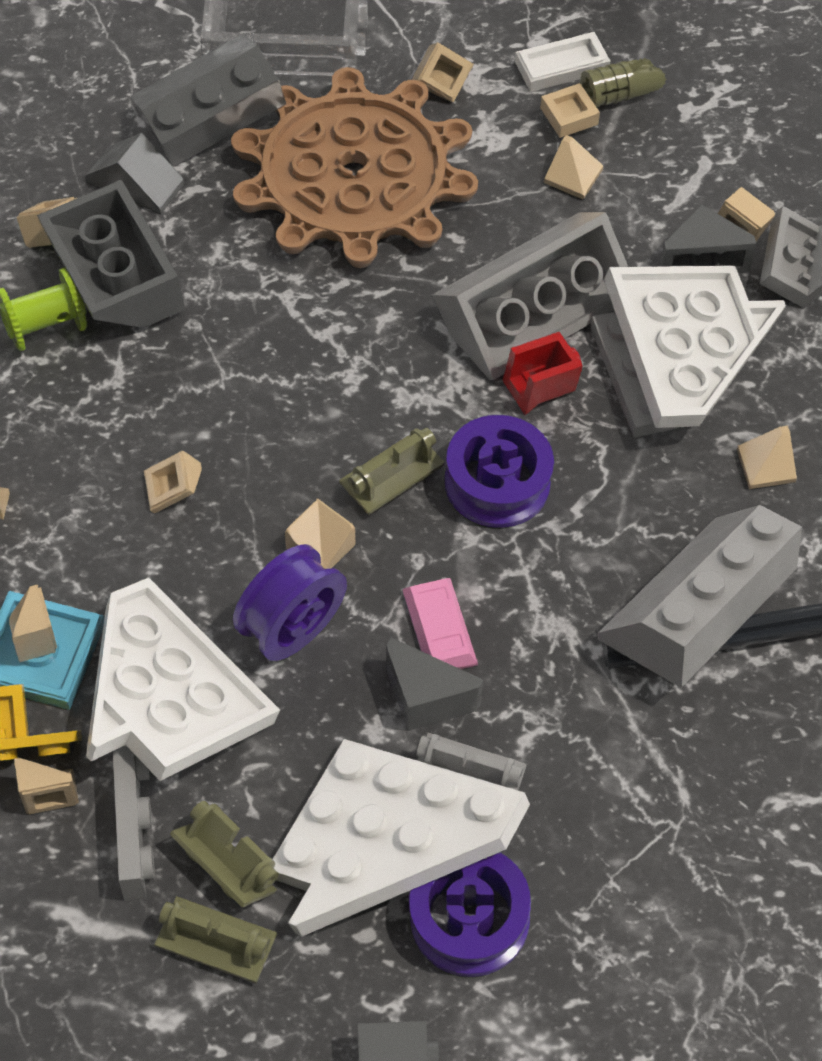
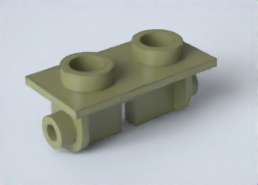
(393, 470)
(241, 871)
(214, 939)

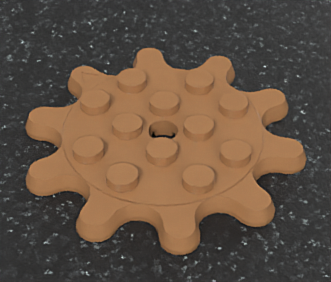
(385, 133)

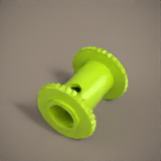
(42, 309)

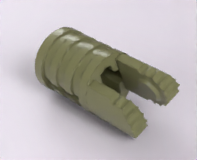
(621, 81)

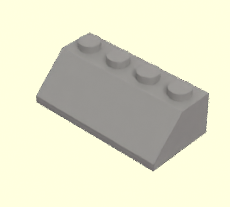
(533, 291)
(706, 593)

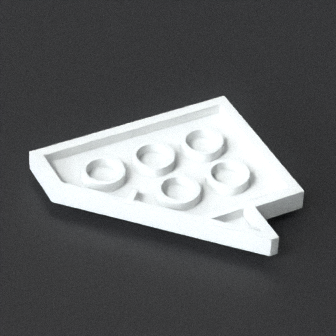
(687, 334)
(167, 687)
(387, 828)

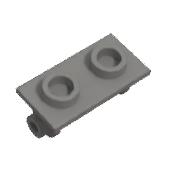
(470, 761)

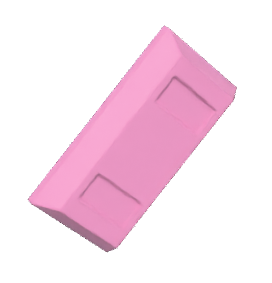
(440, 623)

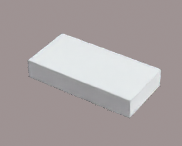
(560, 61)

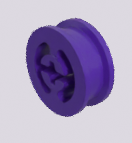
(500, 448)
(289, 602)
(470, 948)

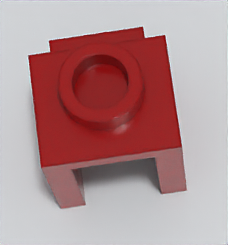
(542, 371)

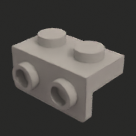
(793, 258)

